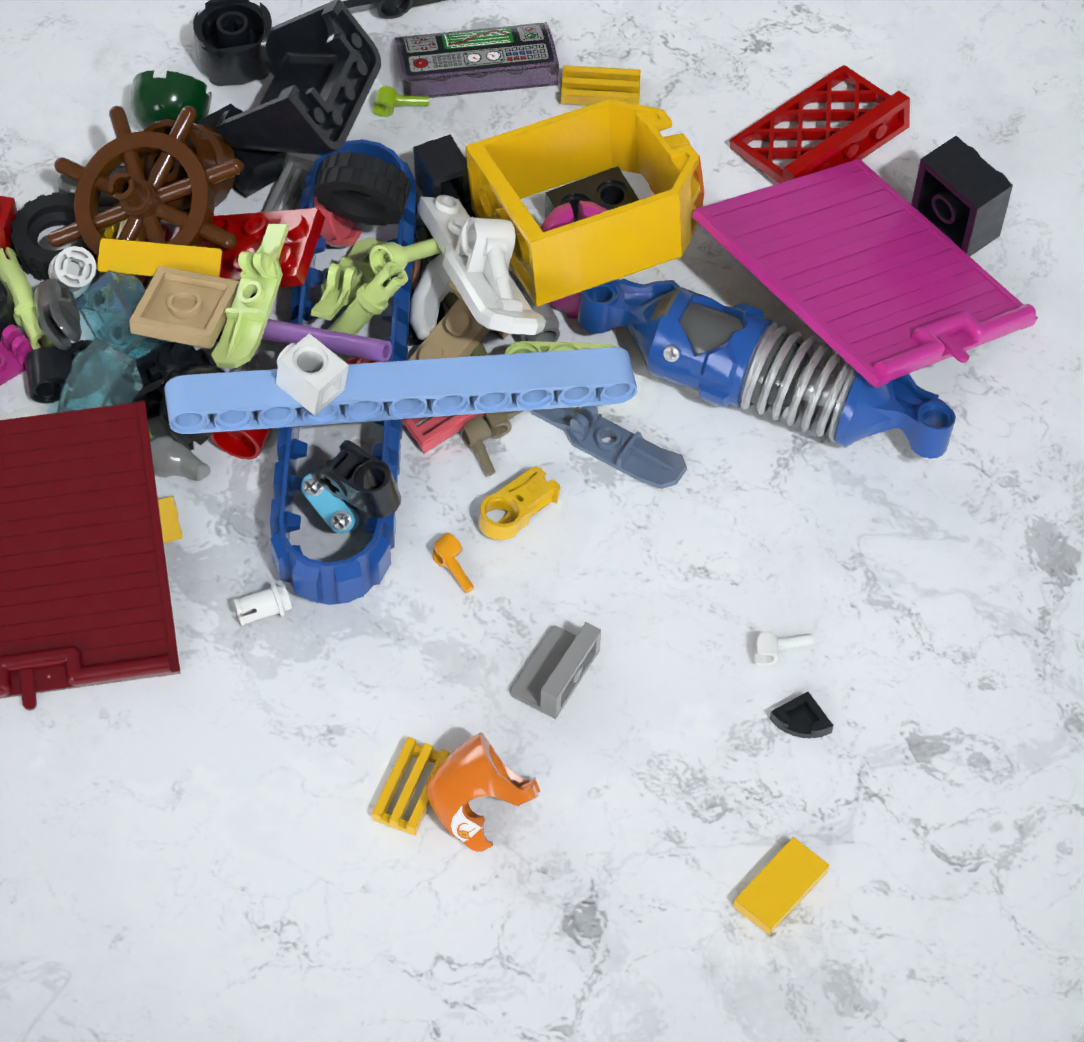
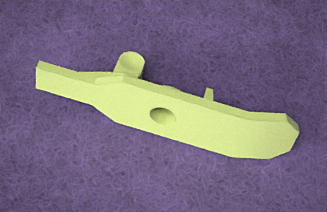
(345, 279)
(250, 316)

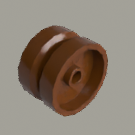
(207, 145)

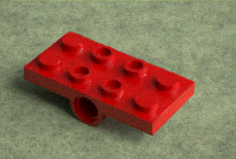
(250, 229)

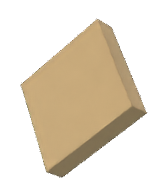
(184, 307)

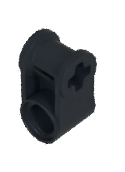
(49, 369)
(361, 481)

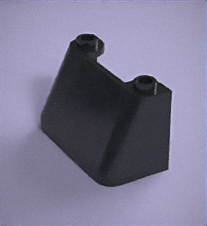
(319, 84)

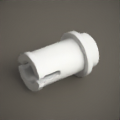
(263, 604)

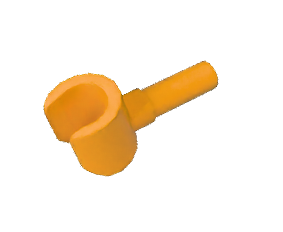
(444, 555)

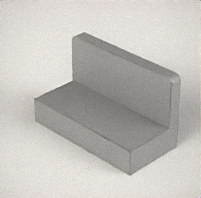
(557, 668)

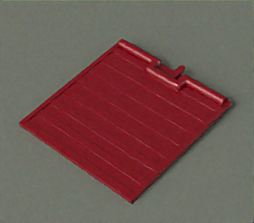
(81, 554)

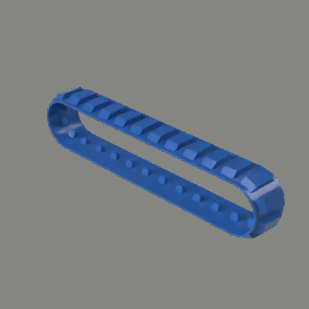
(349, 578)

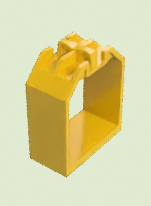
(573, 148)

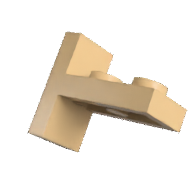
(455, 334)

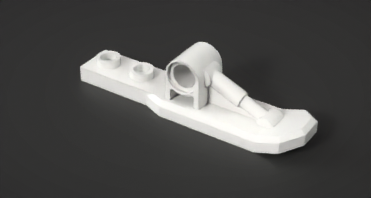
(478, 262)

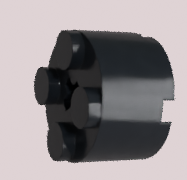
(230, 41)

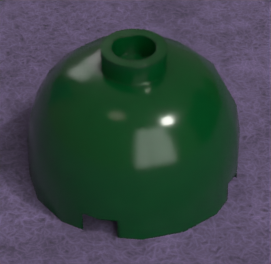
(165, 97)

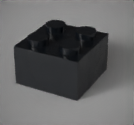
(962, 195)

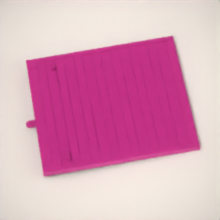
(865, 270)

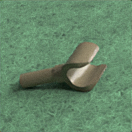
(499, 423)
(473, 436)

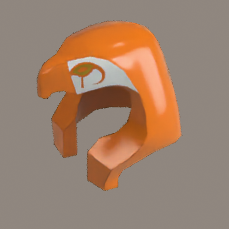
(472, 773)

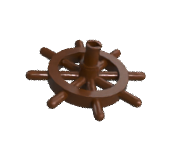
(145, 200)

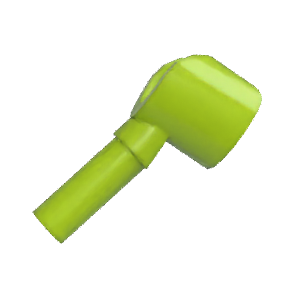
(387, 99)

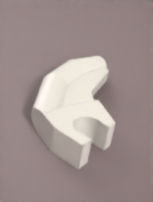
(427, 298)

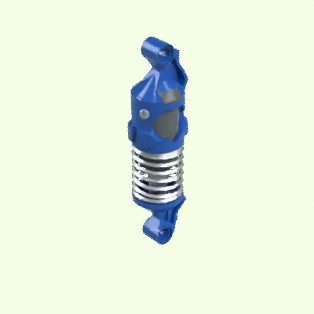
(748, 360)

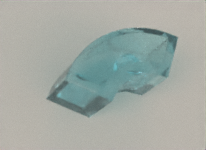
(100, 379)

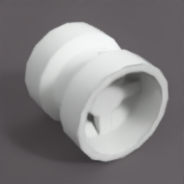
(67, 272)

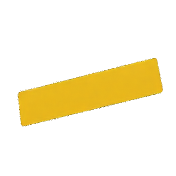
(146, 257)

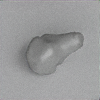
(174, 459)

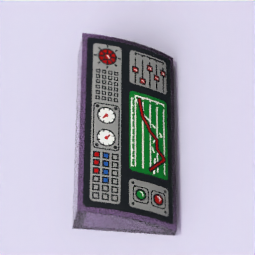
(477, 60)

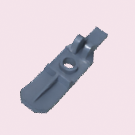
(627, 453)

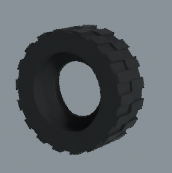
(362, 188)
(33, 219)

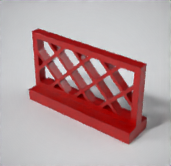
(856, 140)

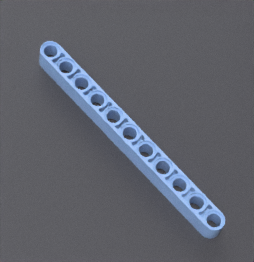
(406, 390)

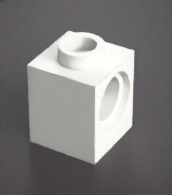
(313, 389)

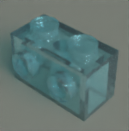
(107, 311)

